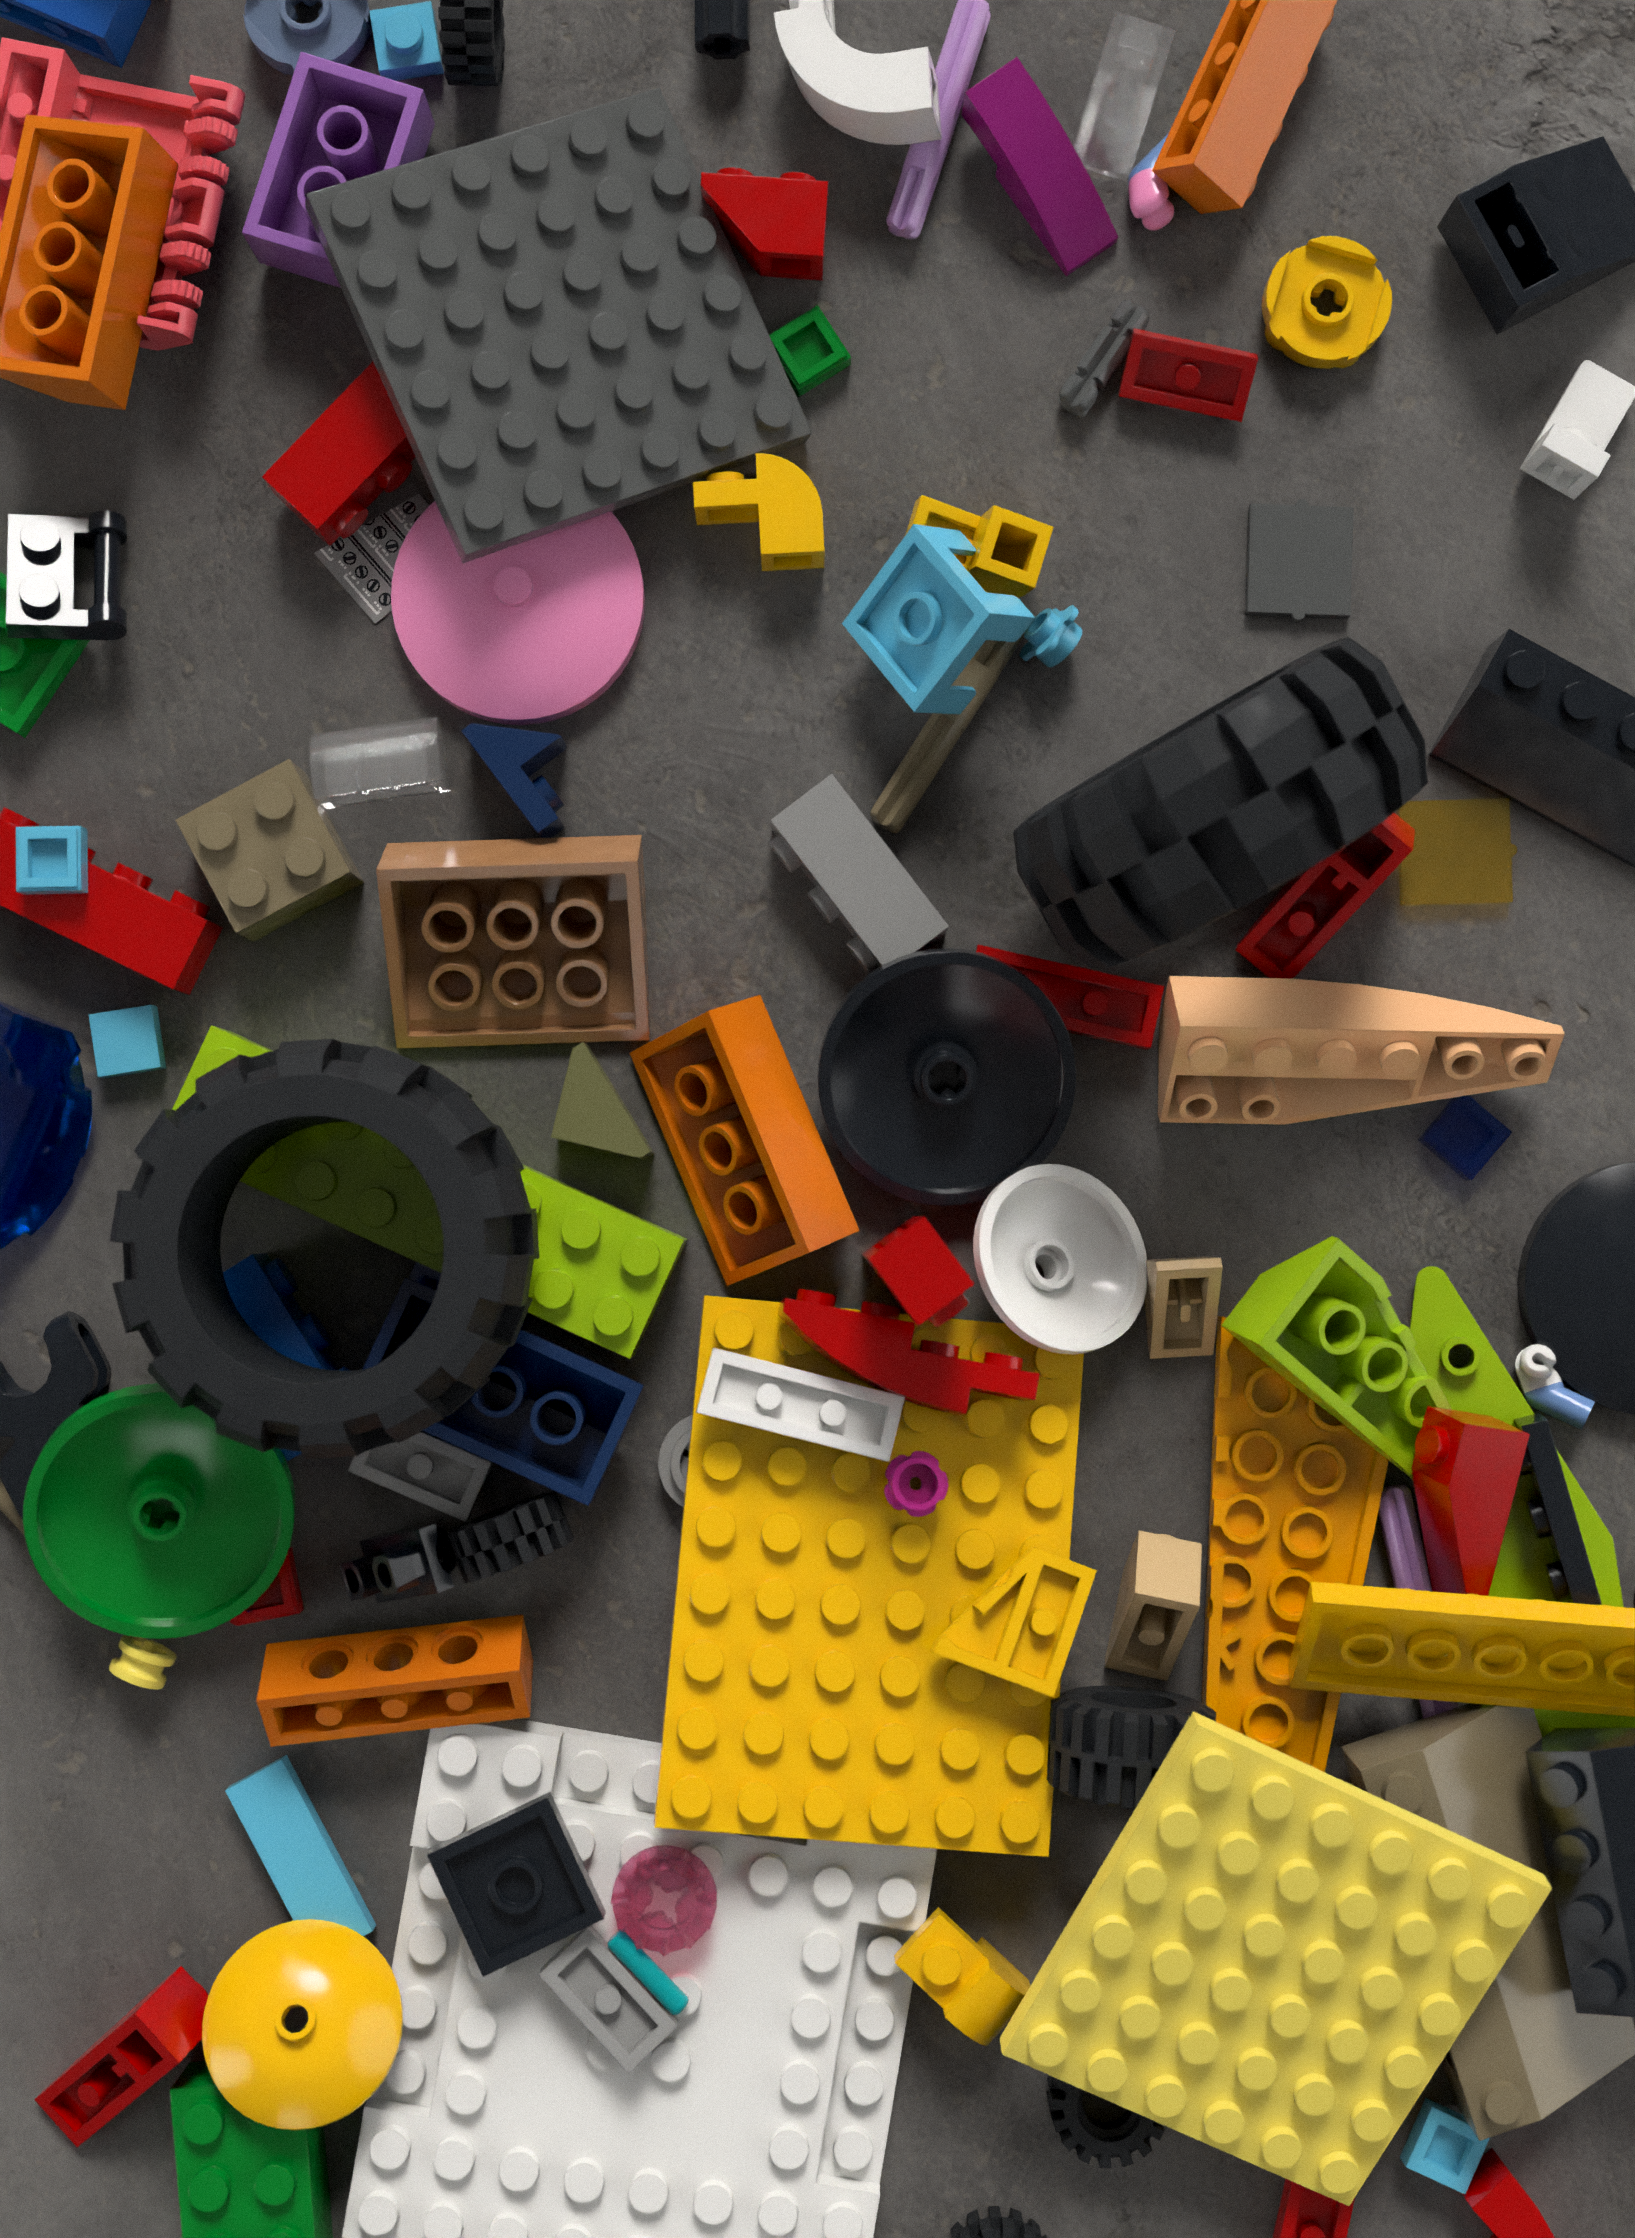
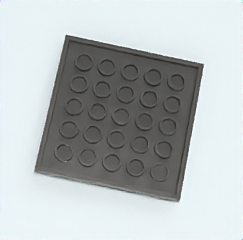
(557, 321)

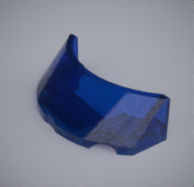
(41, 1119)

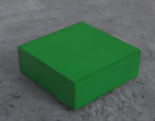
(810, 350)

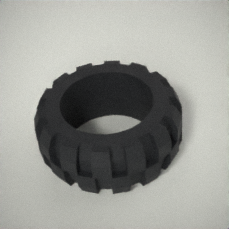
(1223, 806)
(176, 1276)

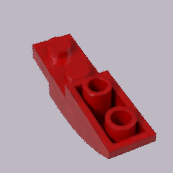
(878, 1352)

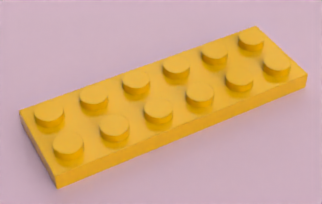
(1466, 1649)

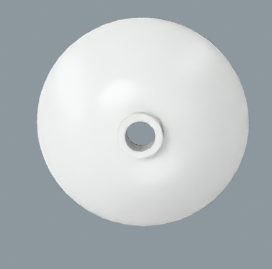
(1087, 1255)

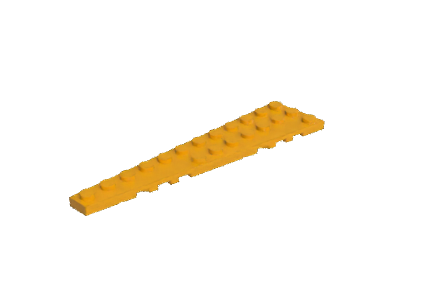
(1286, 1509)

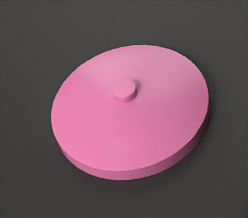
(524, 626)

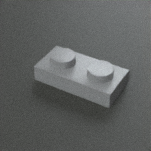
(427, 1472)
(608, 1998)

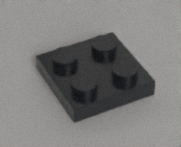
(516, 1884)

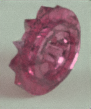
(672, 1870)

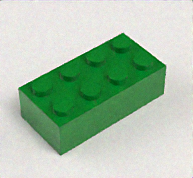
(242, 2174)

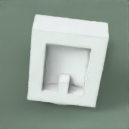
(1573, 441)

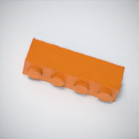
(1240, 100)

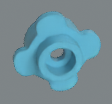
(1052, 636)

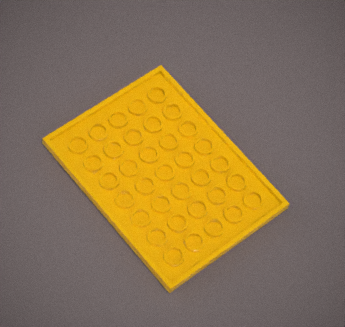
(815, 1604)

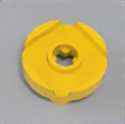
(1358, 287)

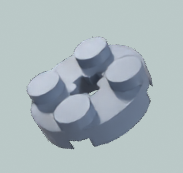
(334, 35)

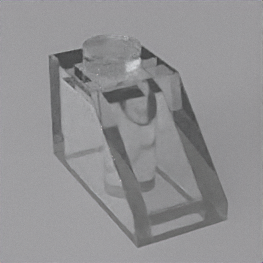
(1122, 95)

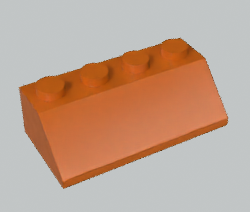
(80, 256)
(743, 1139)

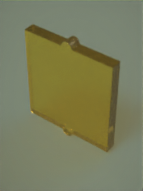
(1457, 853)

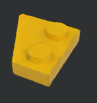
(1022, 1622)

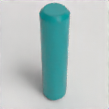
(648, 1973)

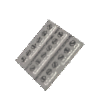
(368, 557)

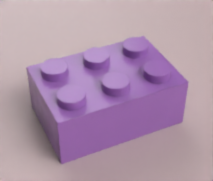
(330, 131)

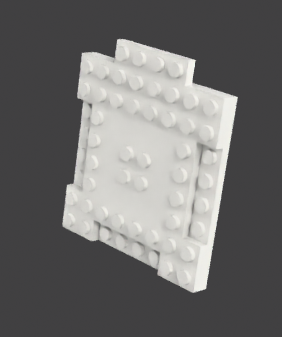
(737, 2125)

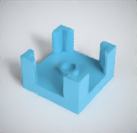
(930, 619)

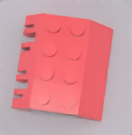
(189, 128)

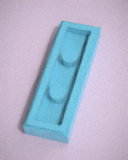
(297, 1848)

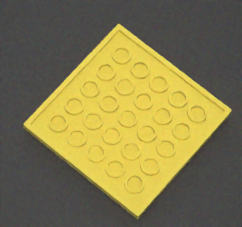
(1272, 1960)

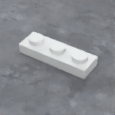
(800, 1404)

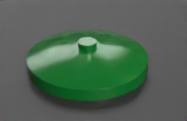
(155, 1516)

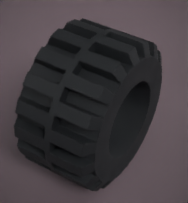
(1114, 1740)

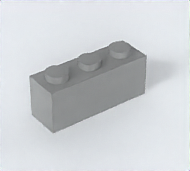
(855, 876)

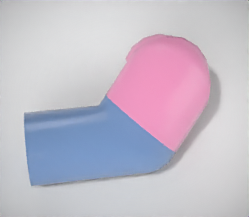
(1150, 193)

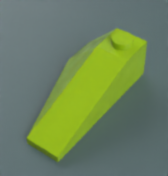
(1338, 1340)

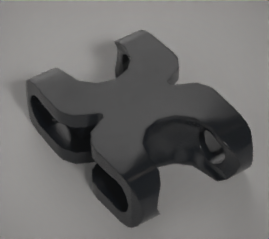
(75, 1379)

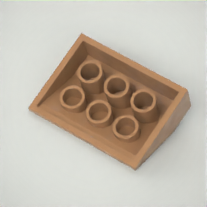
(516, 941)

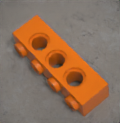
(396, 1680)

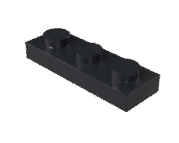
(1555, 1517)

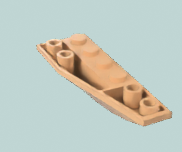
(1332, 1049)

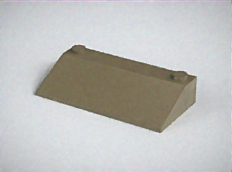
(1524, 2040)

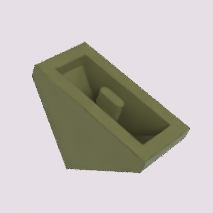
(593, 1111)

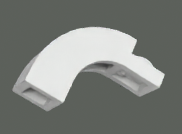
(860, 93)

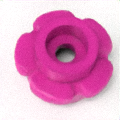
(933, 1483)

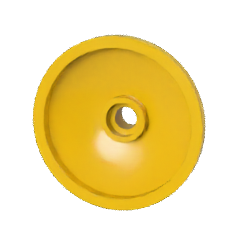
(341, 2052)

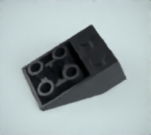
(1542, 230)

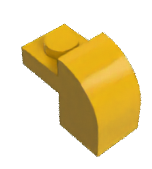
(781, 502)
(1006, 544)
(963, 1976)

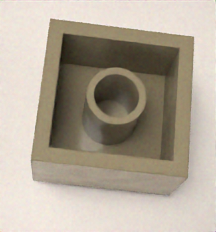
(269, 851)

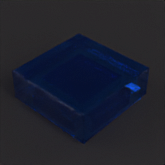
(1465, 1136)

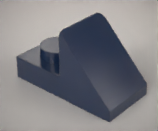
(513, 758)

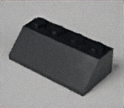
(1548, 741)

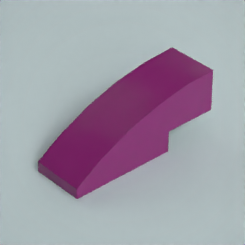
(1039, 166)

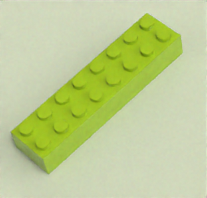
(595, 1265)

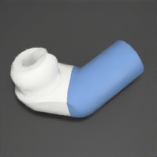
(1545, 1389)

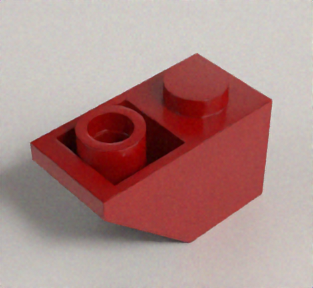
(772, 219)

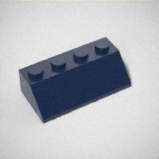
(537, 1414)

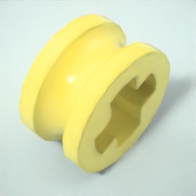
(142, 1662)

